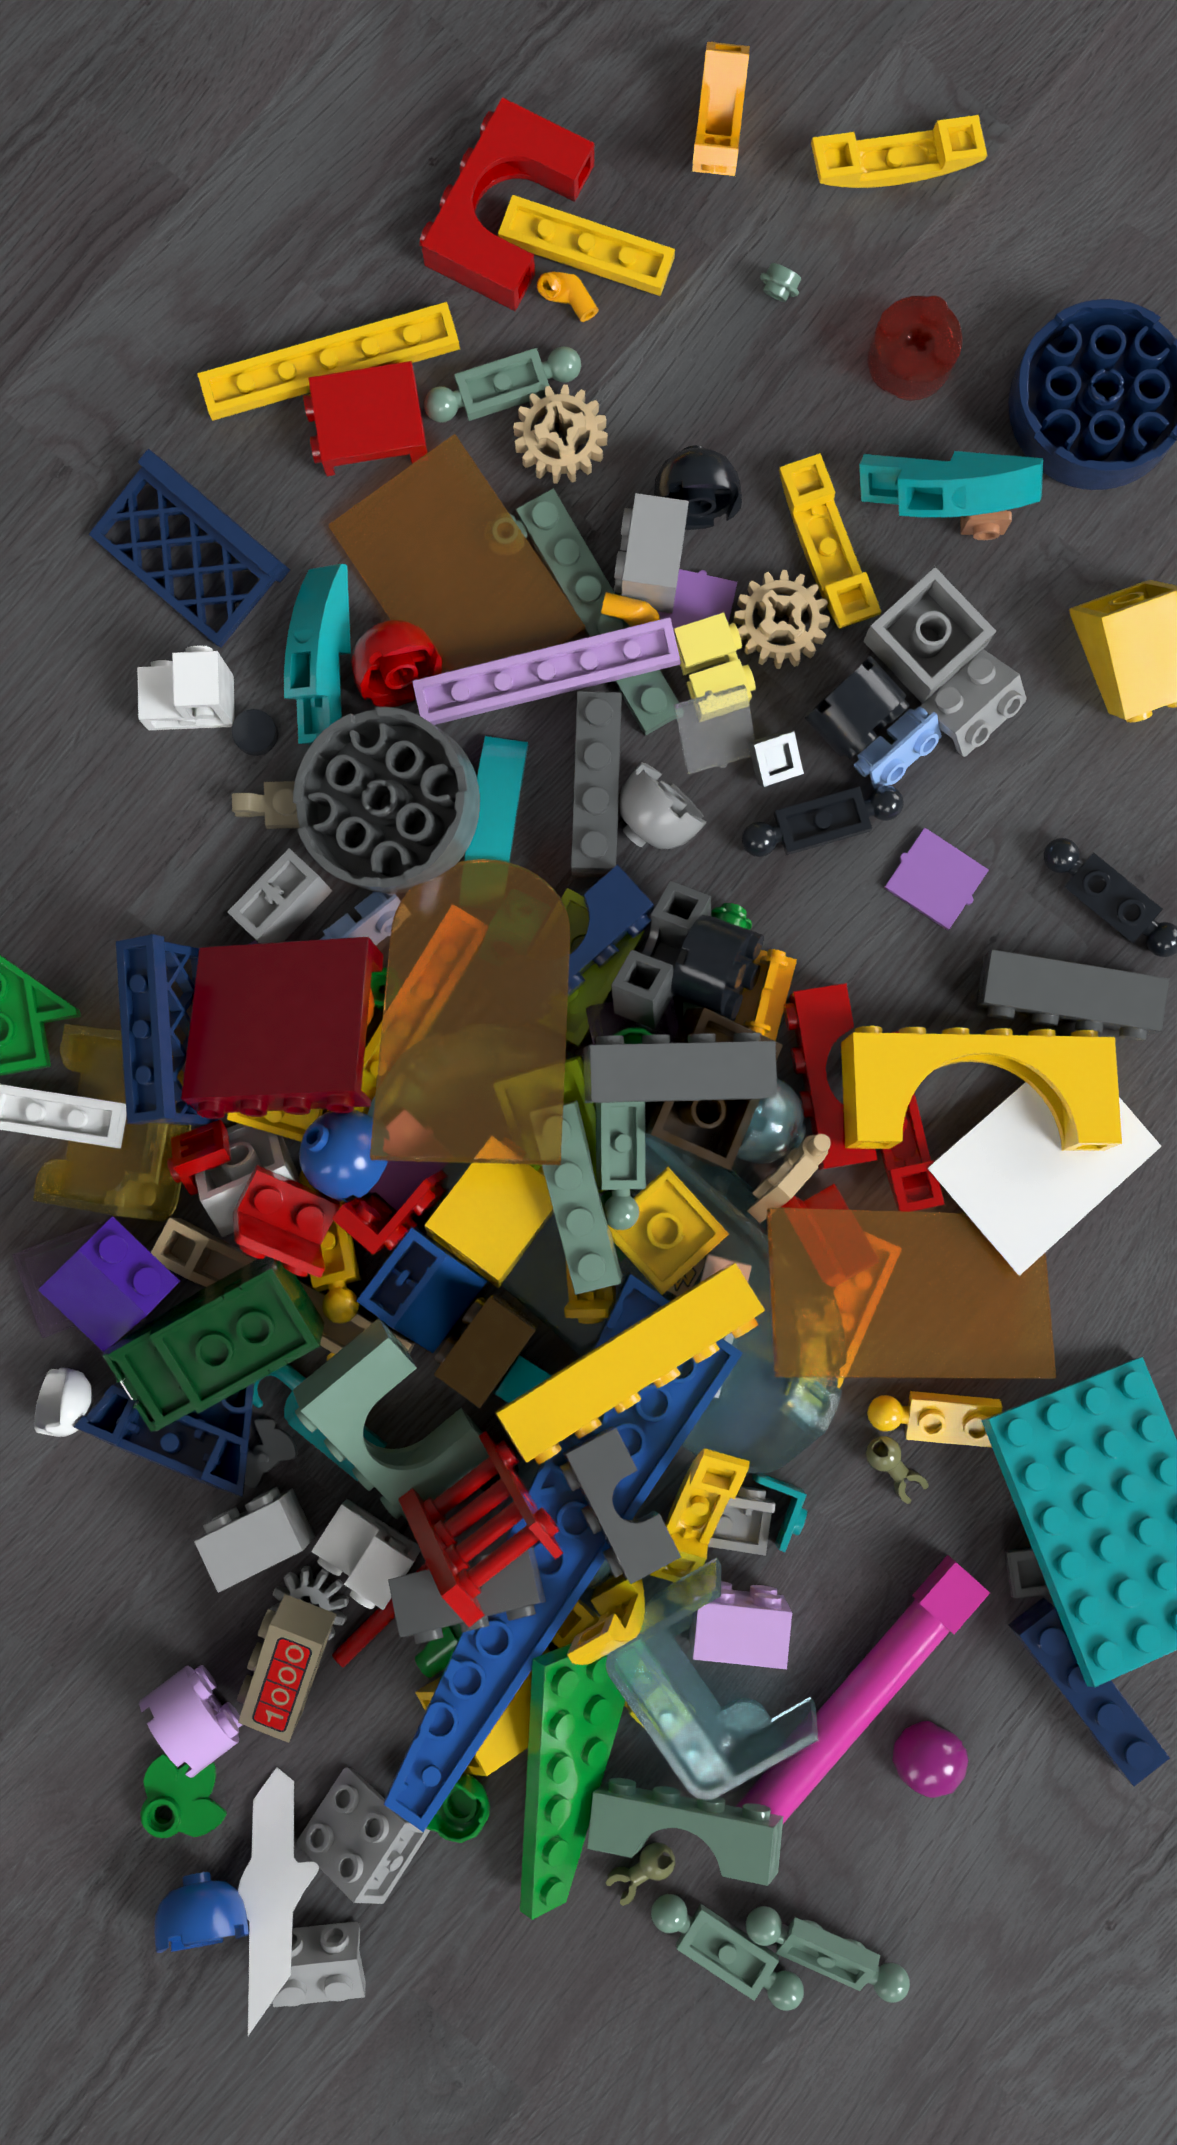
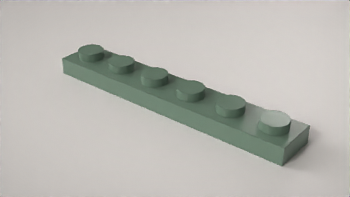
(585, 588)

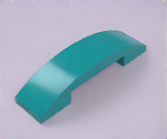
(499, 787)

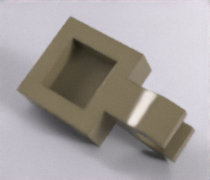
(275, 805)

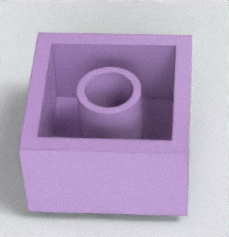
(743, 1628)

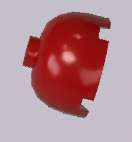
(390, 659)

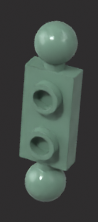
(501, 384)
(620, 1159)
(727, 1952)
(828, 1954)

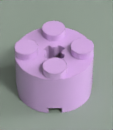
(191, 1720)

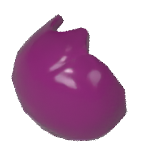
(930, 1759)

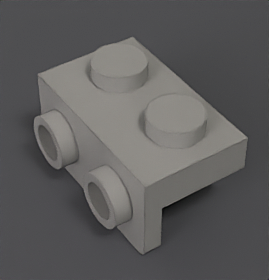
(977, 701)
(745, 1522)
(324, 1965)

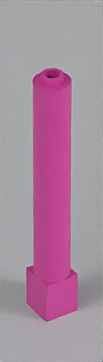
(939, 1607)

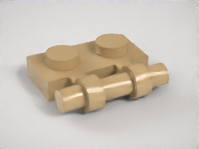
(790, 1175)

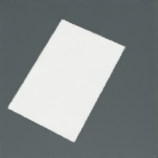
(1021, 1182)

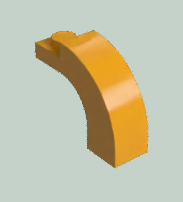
(721, 108)

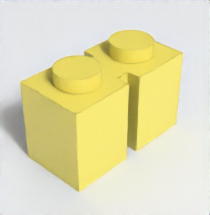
(710, 644)

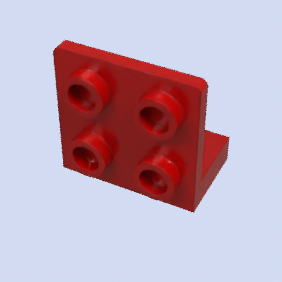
(370, 1219)
(283, 1221)

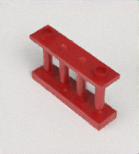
(438, 1539)

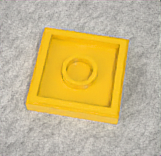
(670, 1232)

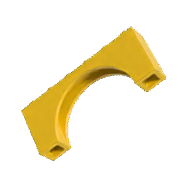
(1070, 1074)

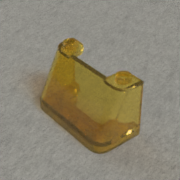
(105, 1178)

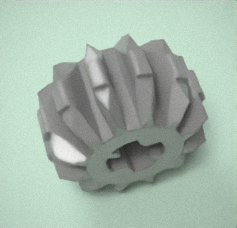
(317, 1589)

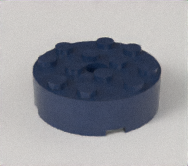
(1064, 420)

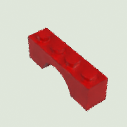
(818, 1021)

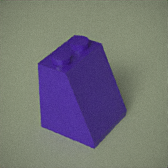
(108, 1285)

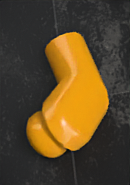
(568, 290)
(631, 610)

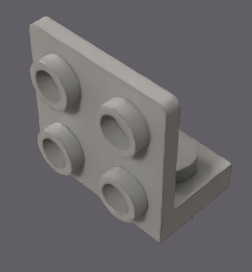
(360, 1840)

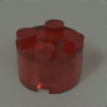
(904, 329)

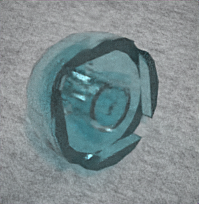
(774, 1127)

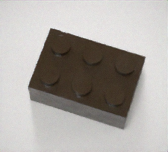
(704, 1128)
(486, 1349)

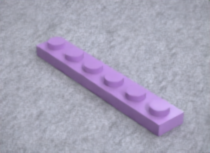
(547, 672)

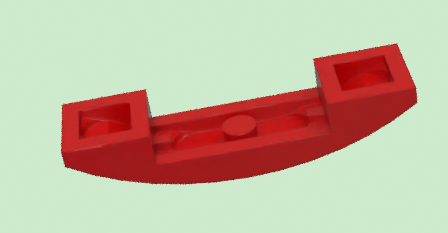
(908, 1165)

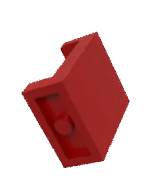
(365, 415)

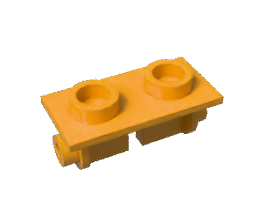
(764, 1004)

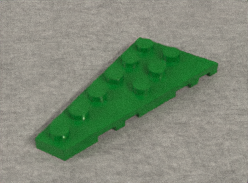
(569, 1746)

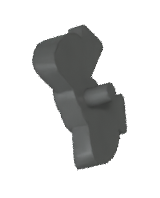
(276, 1447)

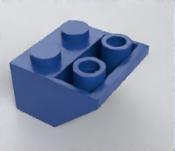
(421, 1290)

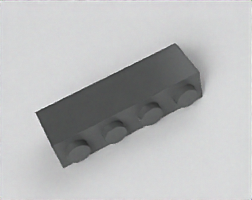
(596, 783)
(1072, 994)
(680, 1070)

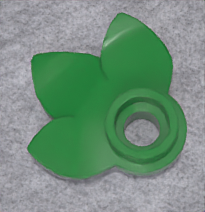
(185, 1796)

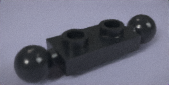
(822, 821)
(1112, 896)

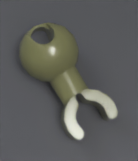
(888, 1459)
(651, 1866)

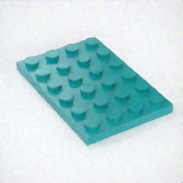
(1100, 1511)

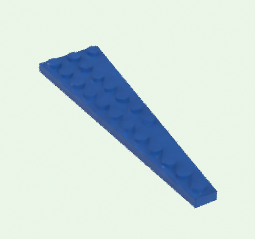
(497, 1659)

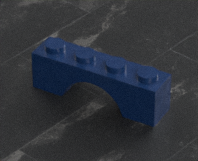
(614, 910)
(1102, 1707)

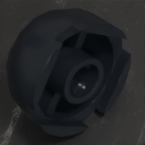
(703, 480)

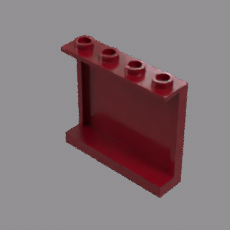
(280, 1027)

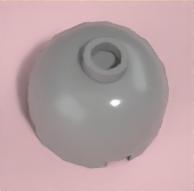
(657, 811)

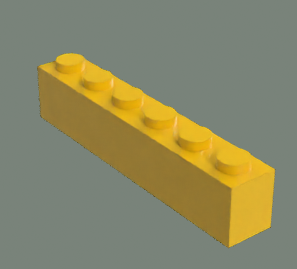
(629, 1362)

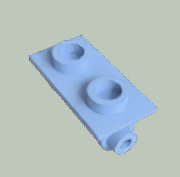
(914, 736)
(376, 920)

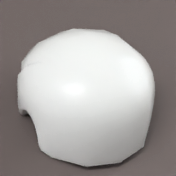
(62, 1402)

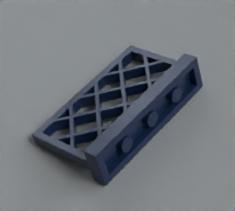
(219, 529)
(149, 1028)

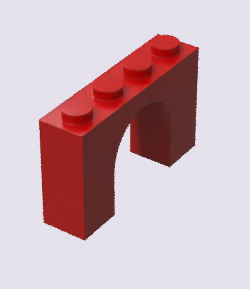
(510, 147)

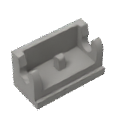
(280, 900)

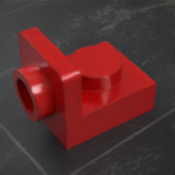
(198, 1151)

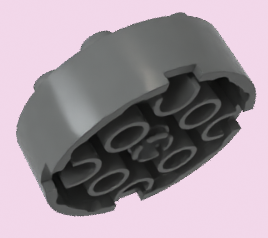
(342, 793)

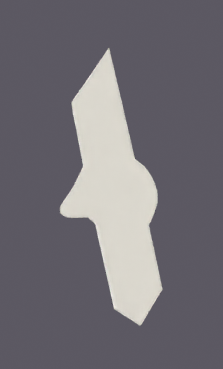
(271, 1892)

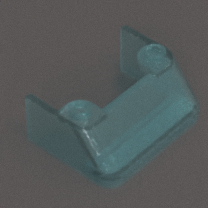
(702, 1742)

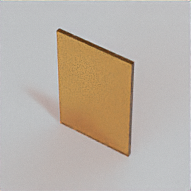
(455, 562)

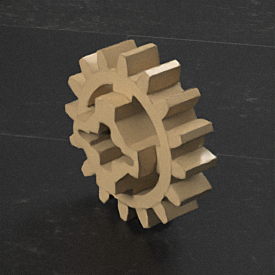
(545, 440)
(771, 605)

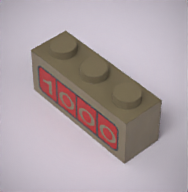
(284, 1667)

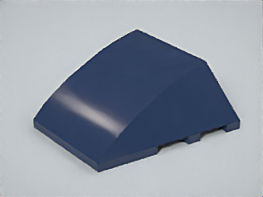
(198, 1445)

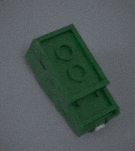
(216, 1342)

